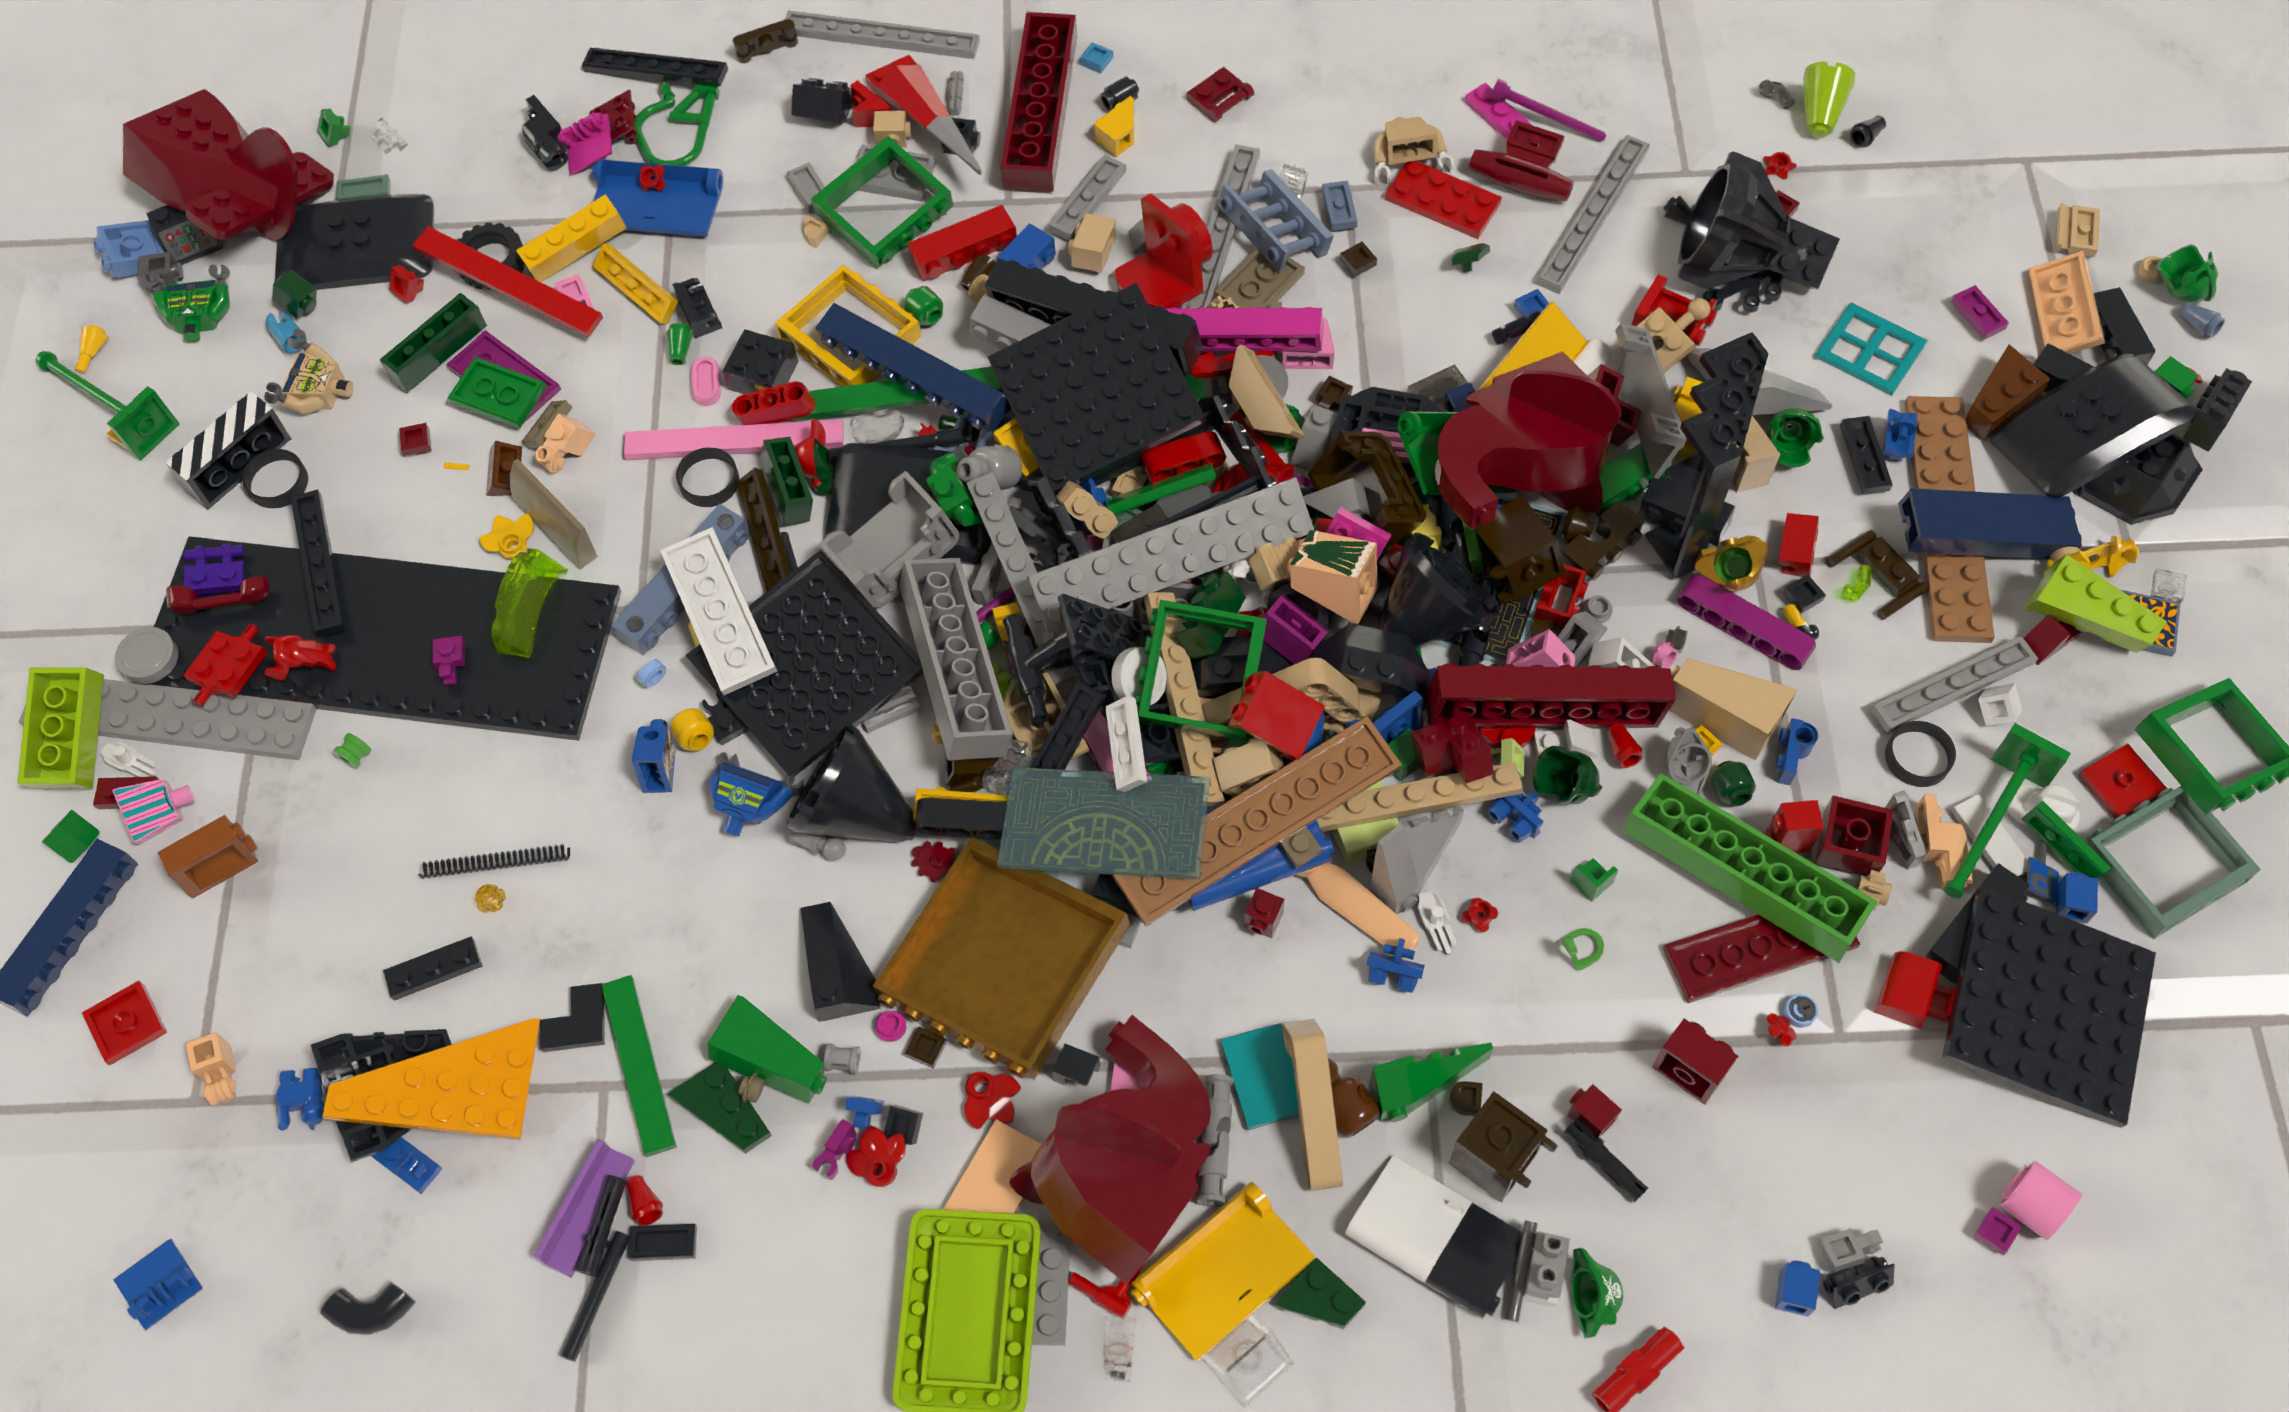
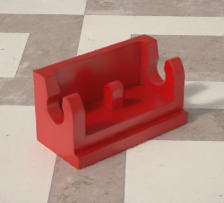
(1798, 544)

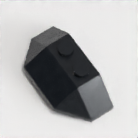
(1376, 660)
(1225, 669)

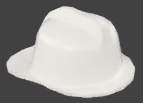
(2057, 797)

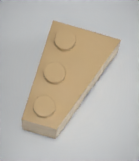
(1756, 461)

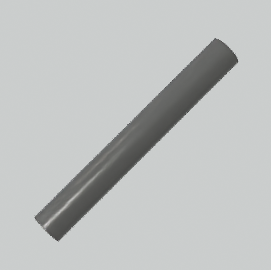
(1521, 1271)

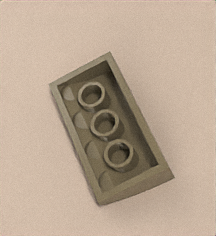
(551, 516)

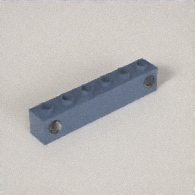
(659, 601)

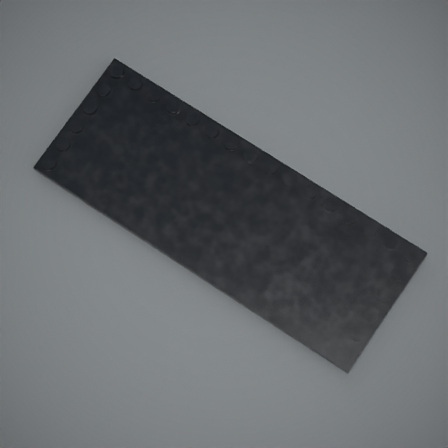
(387, 646)

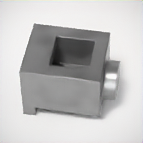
(162, 263)

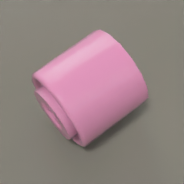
(2040, 1199)

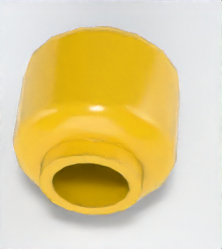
(692, 729)

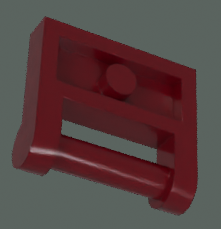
(1215, 89)

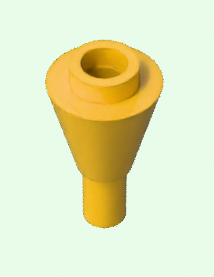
(91, 342)

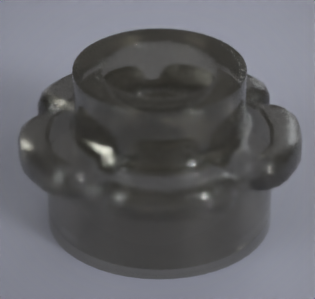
(1677, 638)

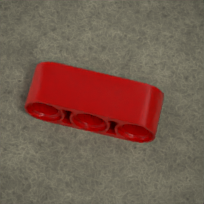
(774, 404)
(1183, 456)

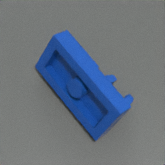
(409, 1164)

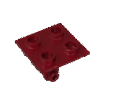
(621, 116)

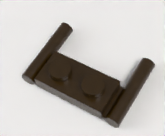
(1887, 567)

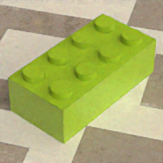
(60, 728)

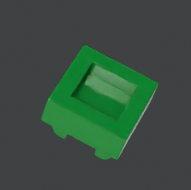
(332, 127)

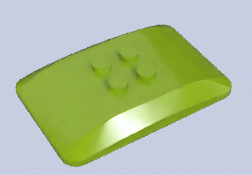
(967, 1312)

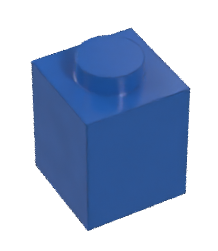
(2077, 897)
(1797, 1288)

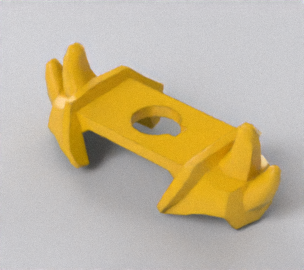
(2110, 554)

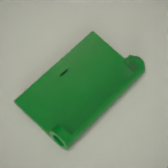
(1420, 438)

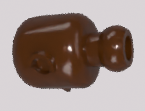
(1352, 1103)

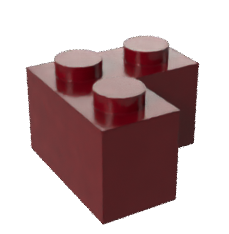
(1630, 415)
(1453, 745)

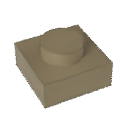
(1300, 847)

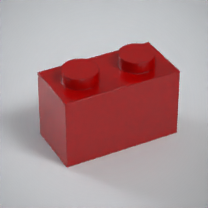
(1796, 825)

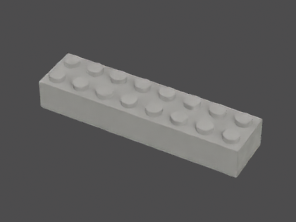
(954, 659)

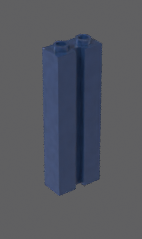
(1988, 523)

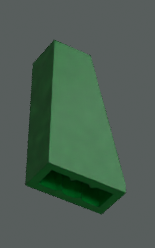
(756, 1044)

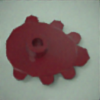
(933, 860)

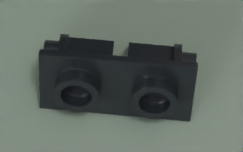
(1872, 1277)

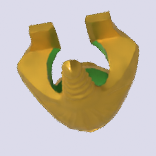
(1735, 564)

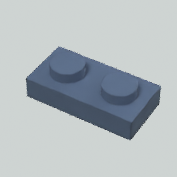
(1339, 205)

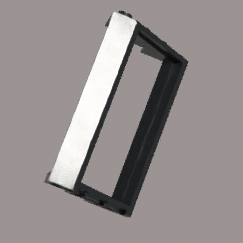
(1216, 417)
(1724, 422)

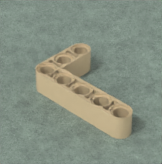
(1313, 678)
(1308, 1051)

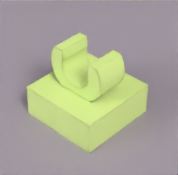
(1510, 752)

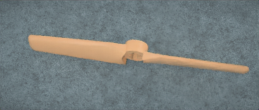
(1359, 905)

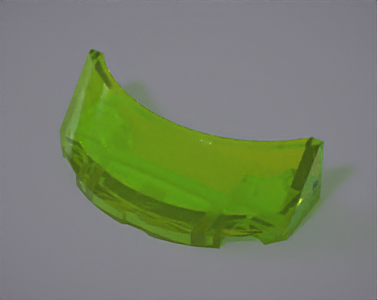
(521, 600)

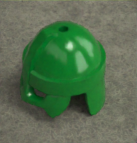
(2189, 275)
(1796, 439)

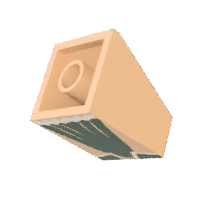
(1336, 572)

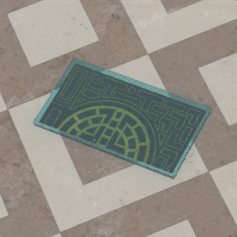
(1090, 827)

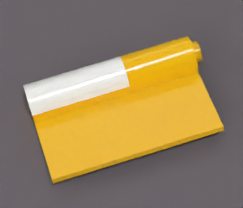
(1548, 336)

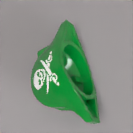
(1594, 1293)

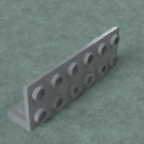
(1648, 391)

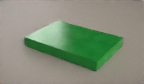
(497, 392)

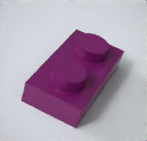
(1979, 312)

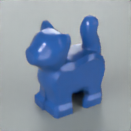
(300, 1096)

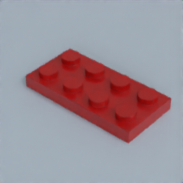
(1443, 198)

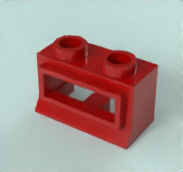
(1572, 579)

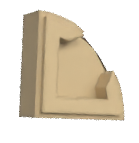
(815, 230)

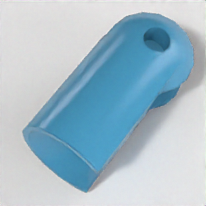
(283, 330)

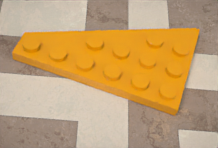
(456, 1089)

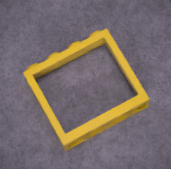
(843, 279)

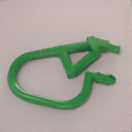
(679, 114)

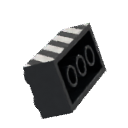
(218, 455)

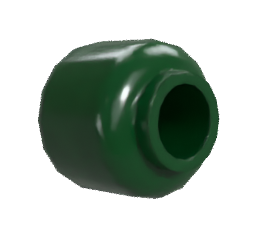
(1733, 783)

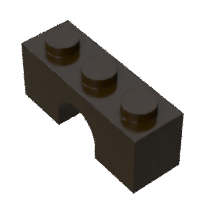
(1619, 529)

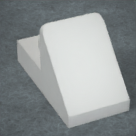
(1572, 737)

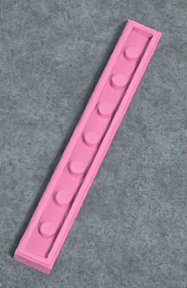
(727, 438)

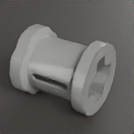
(842, 1058)

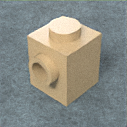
(893, 125)

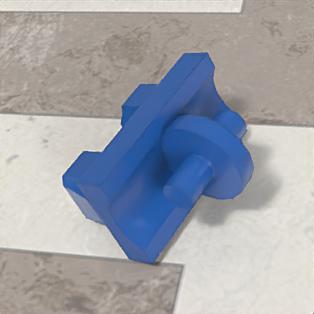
(1899, 435)
(1521, 811)
(1382, 963)

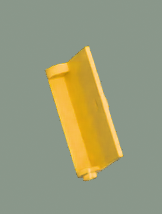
(1206, 1274)

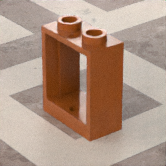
(209, 856)

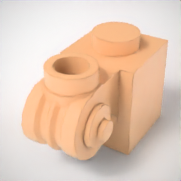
(563, 437)
(213, 1063)

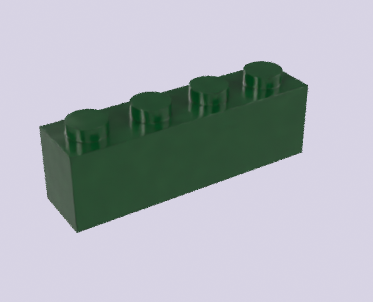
(433, 342)

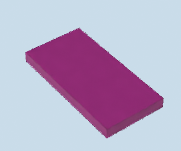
(494, 351)

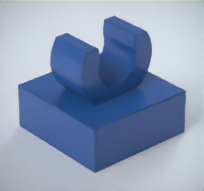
(864, 1109)

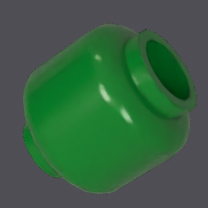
(924, 305)

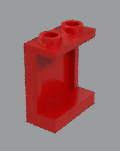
(1675, 307)
(1276, 714)

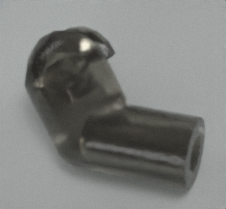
(1776, 91)

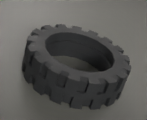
(493, 234)

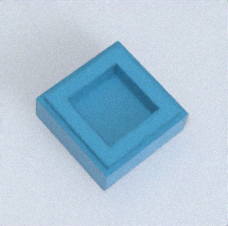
(1096, 58)

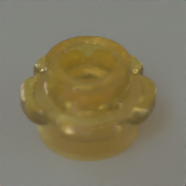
(487, 891)

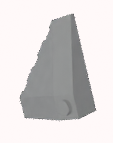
(1775, 391)
(1409, 856)

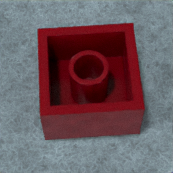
(1854, 836)
(1695, 1060)

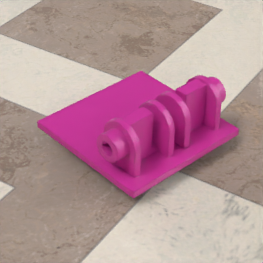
(587, 141)

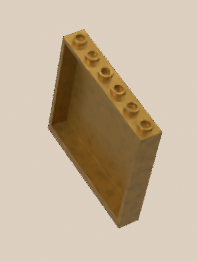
(1001, 959)

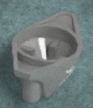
(1689, 759)

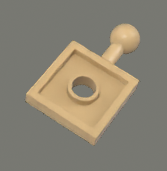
(1675, 341)

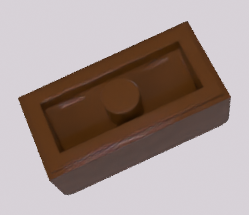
(499, 467)

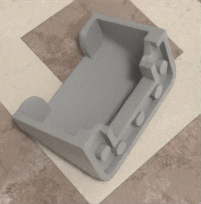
(903, 530)

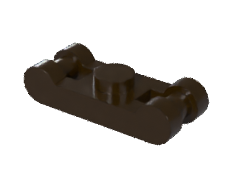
(765, 40)

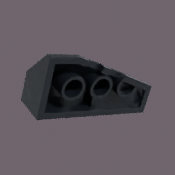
(836, 968)

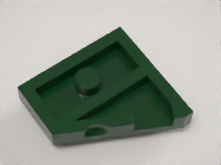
(1321, 1296)

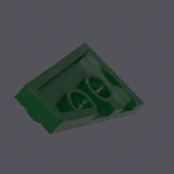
(716, 1101)

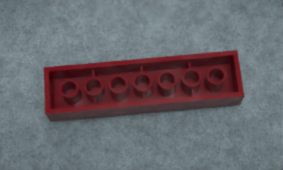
(1039, 102)
(1550, 695)

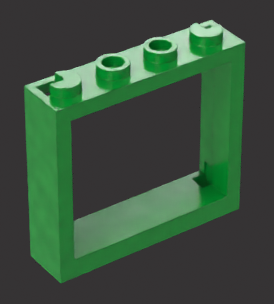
(858, 175)
(1153, 647)
(2187, 768)

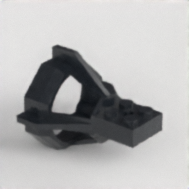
(1745, 218)

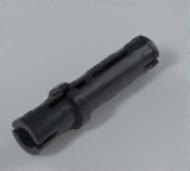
(1605, 1160)
(601, 1226)

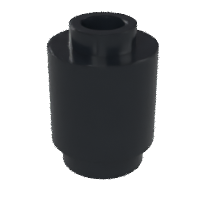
(1119, 92)

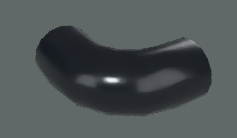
(367, 1317)

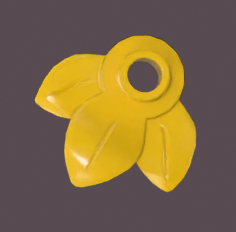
(507, 534)

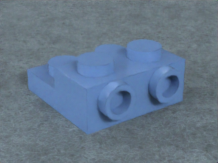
(124, 244)

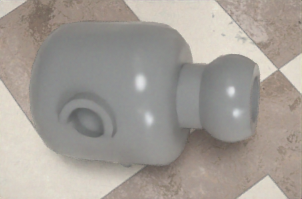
(998, 459)

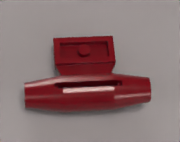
(1526, 163)

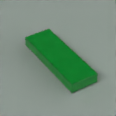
(2065, 841)

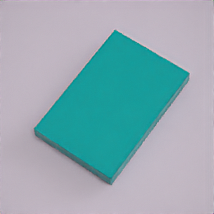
(1262, 1076)

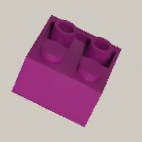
(1292, 630)

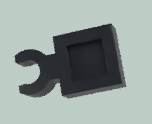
(724, 721)

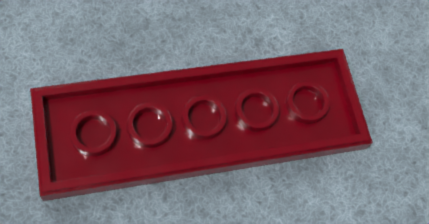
(1737, 956)

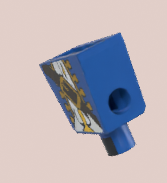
(654, 745)

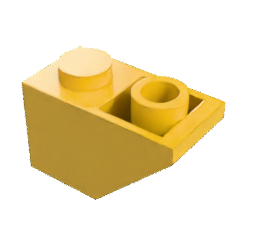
(1116, 128)

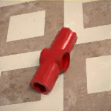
(1638, 1370)

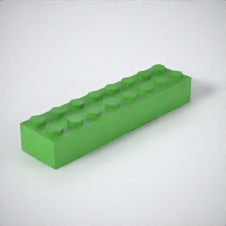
(1749, 867)

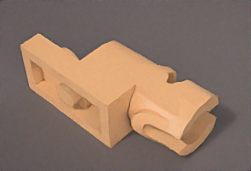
(1943, 842)

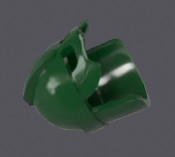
(1566, 775)

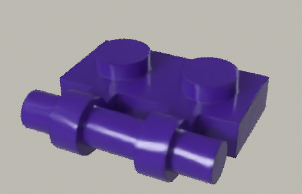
(215, 577)

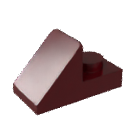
(2050, 637)

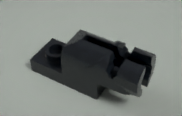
(541, 135)

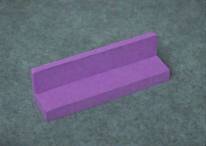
(564, 1239)

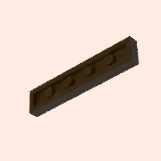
(763, 527)

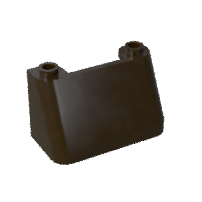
(1375, 465)

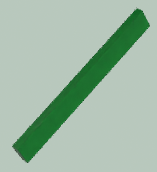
(878, 396)

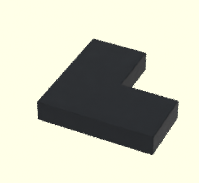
(582, 1028)

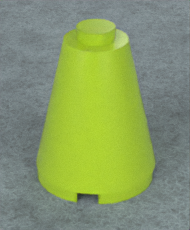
(1826, 95)

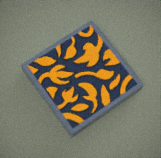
(2169, 611)

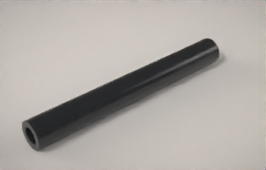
(595, 1296)

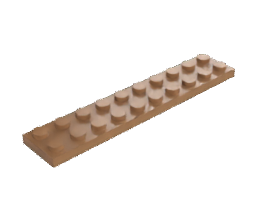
(1955, 582)
(1270, 813)

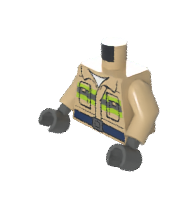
(312, 381)

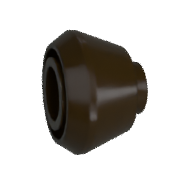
(1576, 522)

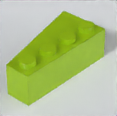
(2094, 606)

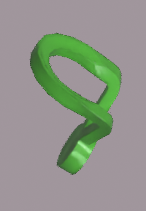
(1568, 943)

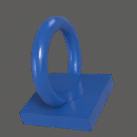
(1398, 718)

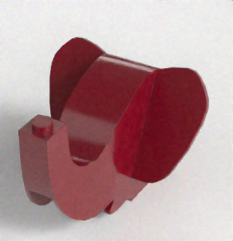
(1528, 432)
(1126, 1158)

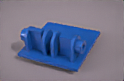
(157, 1284)

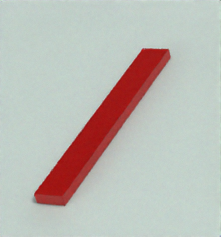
(508, 281)

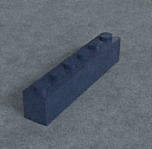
(63, 926)

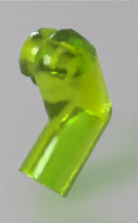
(1862, 583)

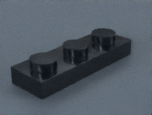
(1866, 455)
(432, 968)

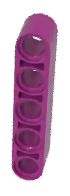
(1746, 622)

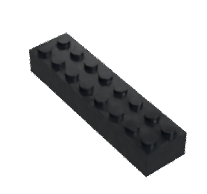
(1057, 297)

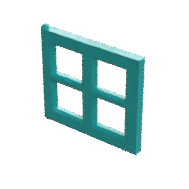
(1871, 348)

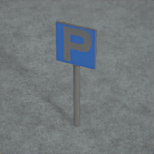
(2042, 878)

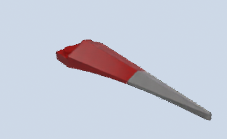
(909, 90)

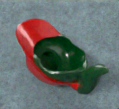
(815, 459)

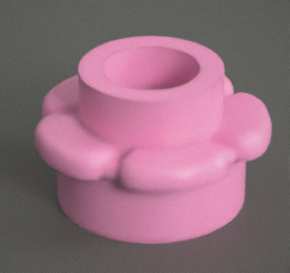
(1663, 655)

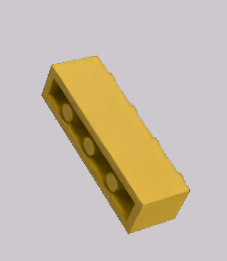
(571, 238)

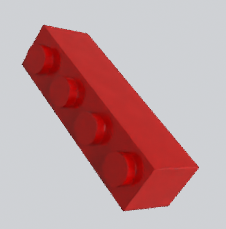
(961, 242)

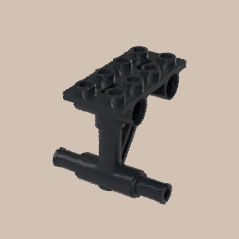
(1085, 635)

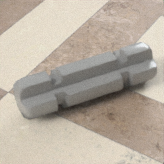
(955, 92)

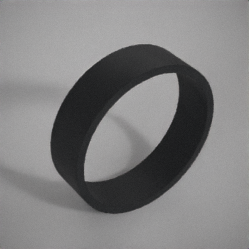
(703, 454)
(268, 457)
(1932, 730)

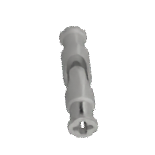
(1217, 1136)

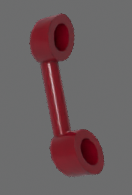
(184, 599)

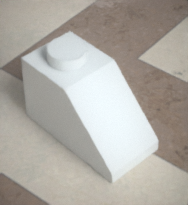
(1617, 653)

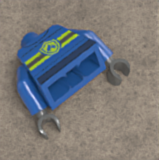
(747, 794)

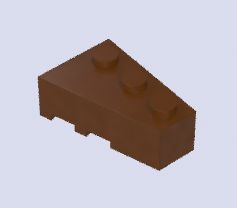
(2008, 389)

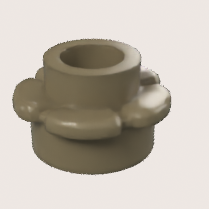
(751, 1088)

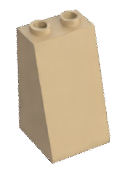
(1730, 704)

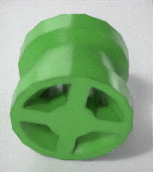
(352, 750)

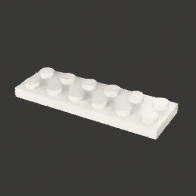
(718, 611)

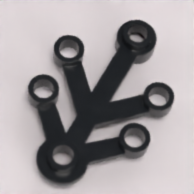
(1753, 282)

